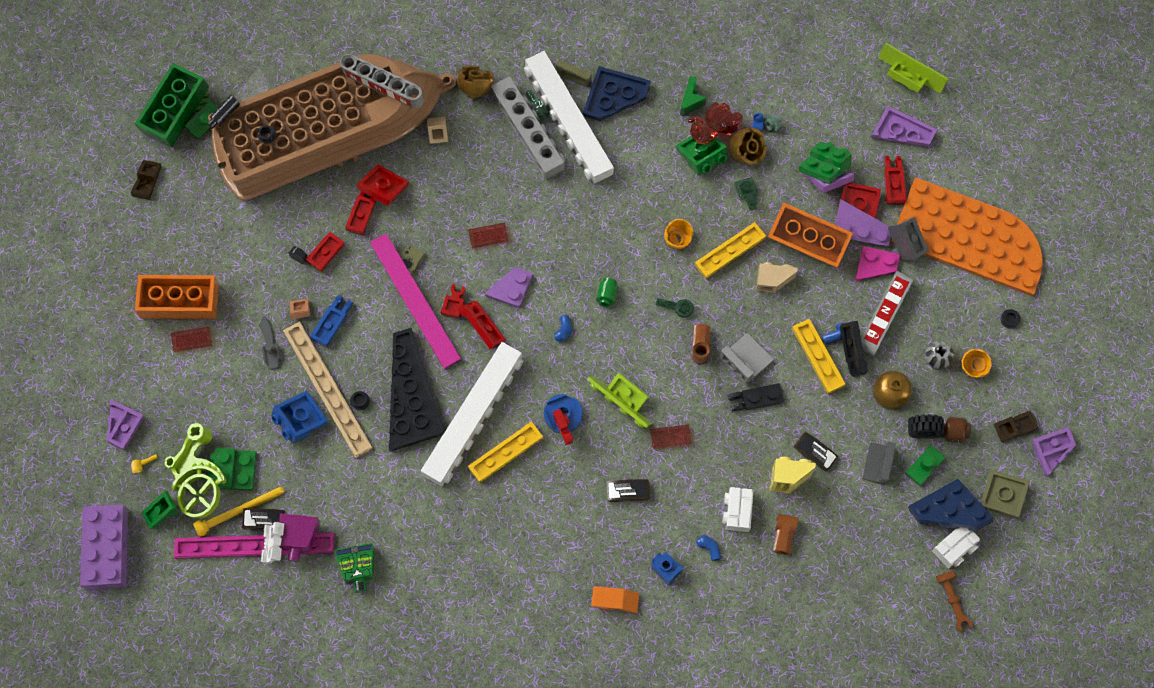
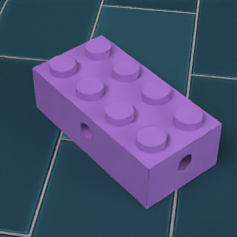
(104, 547)

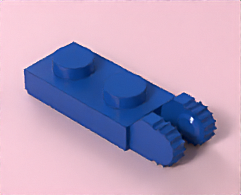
(330, 322)

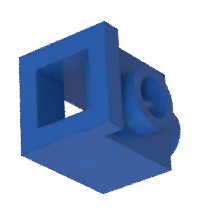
(669, 574)

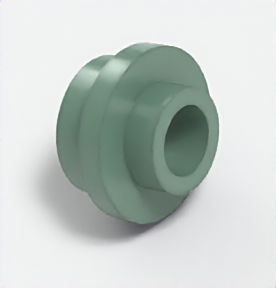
(772, 122)

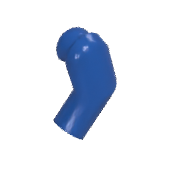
(711, 545)

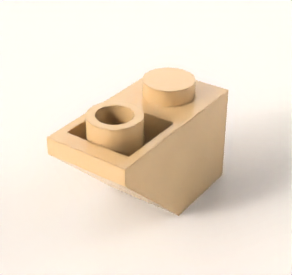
(774, 277)

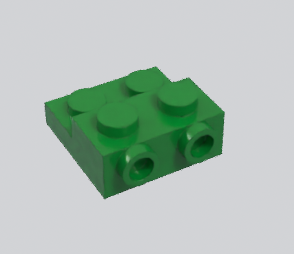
(703, 156)
(826, 162)
(237, 468)

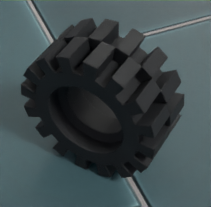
(926, 426)

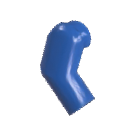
(758, 121)
(566, 329)
(833, 336)

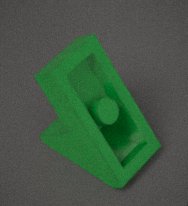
(691, 100)
(159, 510)

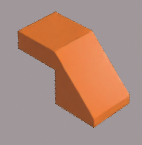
(615, 599)

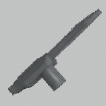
(270, 351)

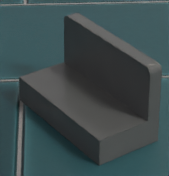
(908, 239)
(879, 462)

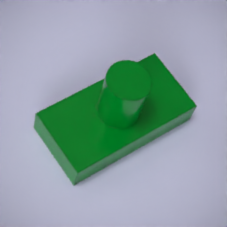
(198, 124)
(925, 465)

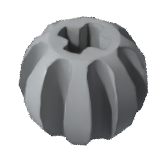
(935, 358)

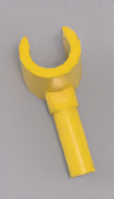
(137, 464)

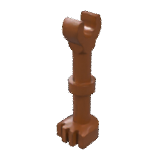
(953, 599)

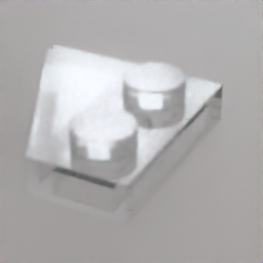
(254, 85)

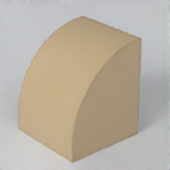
(437, 130)

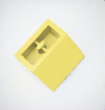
(790, 474)

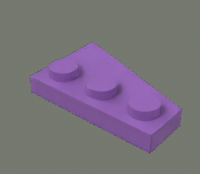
(903, 129)
(863, 226)

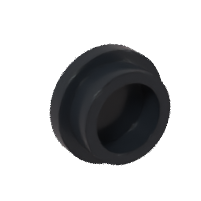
(359, 400)

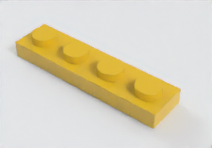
(730, 250)
(818, 356)
(505, 452)

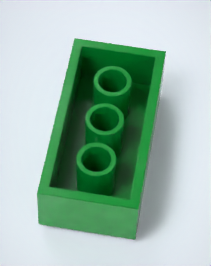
(172, 105)

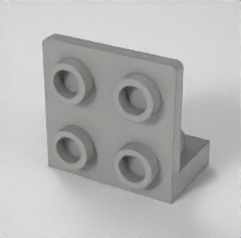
(745, 358)

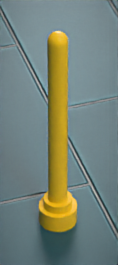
(203, 526)

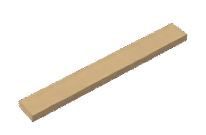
(328, 390)

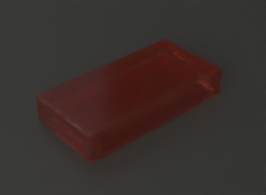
(488, 235)
(191, 339)
(670, 436)

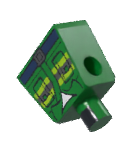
(356, 565)

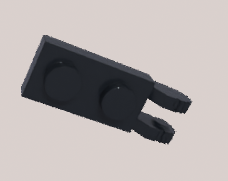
(853, 348)
(757, 397)

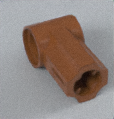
(701, 342)
(784, 530)

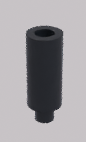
(223, 112)

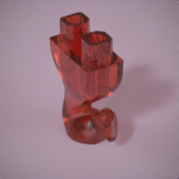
(717, 122)

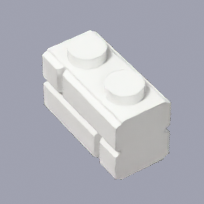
(739, 509)
(955, 546)

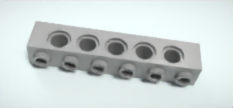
(547, 166)

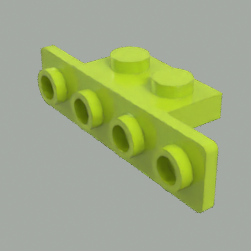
(910, 71)
(625, 395)

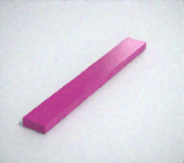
(415, 301)
(240, 546)

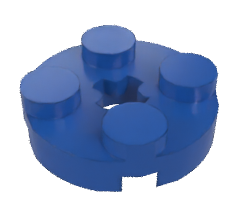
(567, 404)

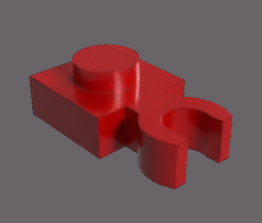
(452, 303)
(562, 421)

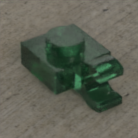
(747, 190)

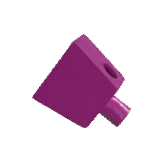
(298, 534)

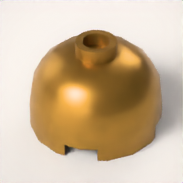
(474, 82)
(748, 146)
(892, 390)

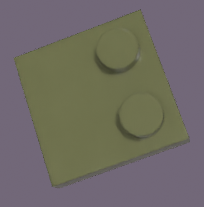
(1004, 494)

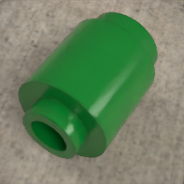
(607, 292)

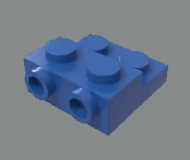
(298, 417)

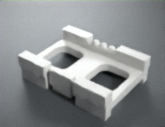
(272, 542)

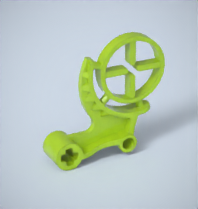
(187, 463)

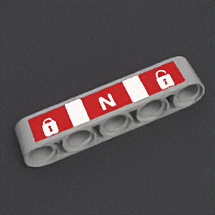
(376, 74)
(885, 312)

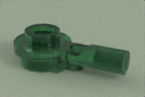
(540, 109)
(682, 308)

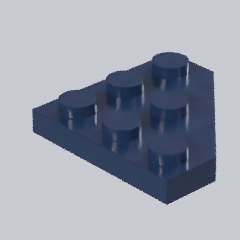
(614, 92)
(951, 508)

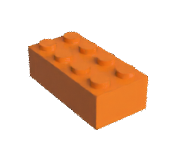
(810, 235)
(177, 297)

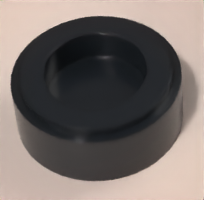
(298, 255)
(1010, 318)

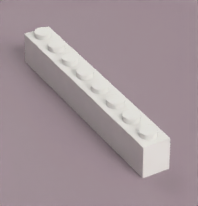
(569, 117)
(471, 415)

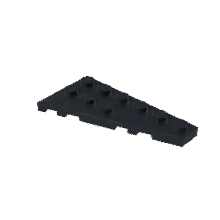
(412, 403)

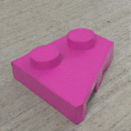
(876, 263)

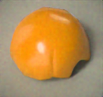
(681, 228)
(980, 360)

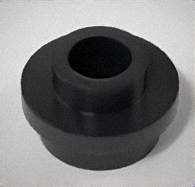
(265, 130)

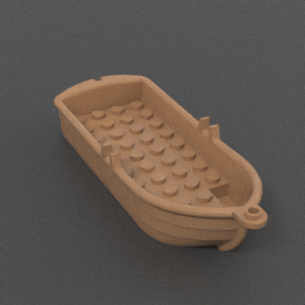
(317, 125)

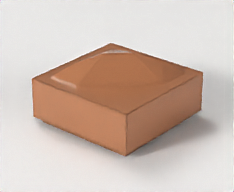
(299, 308)

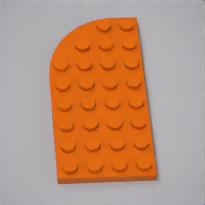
(974, 236)

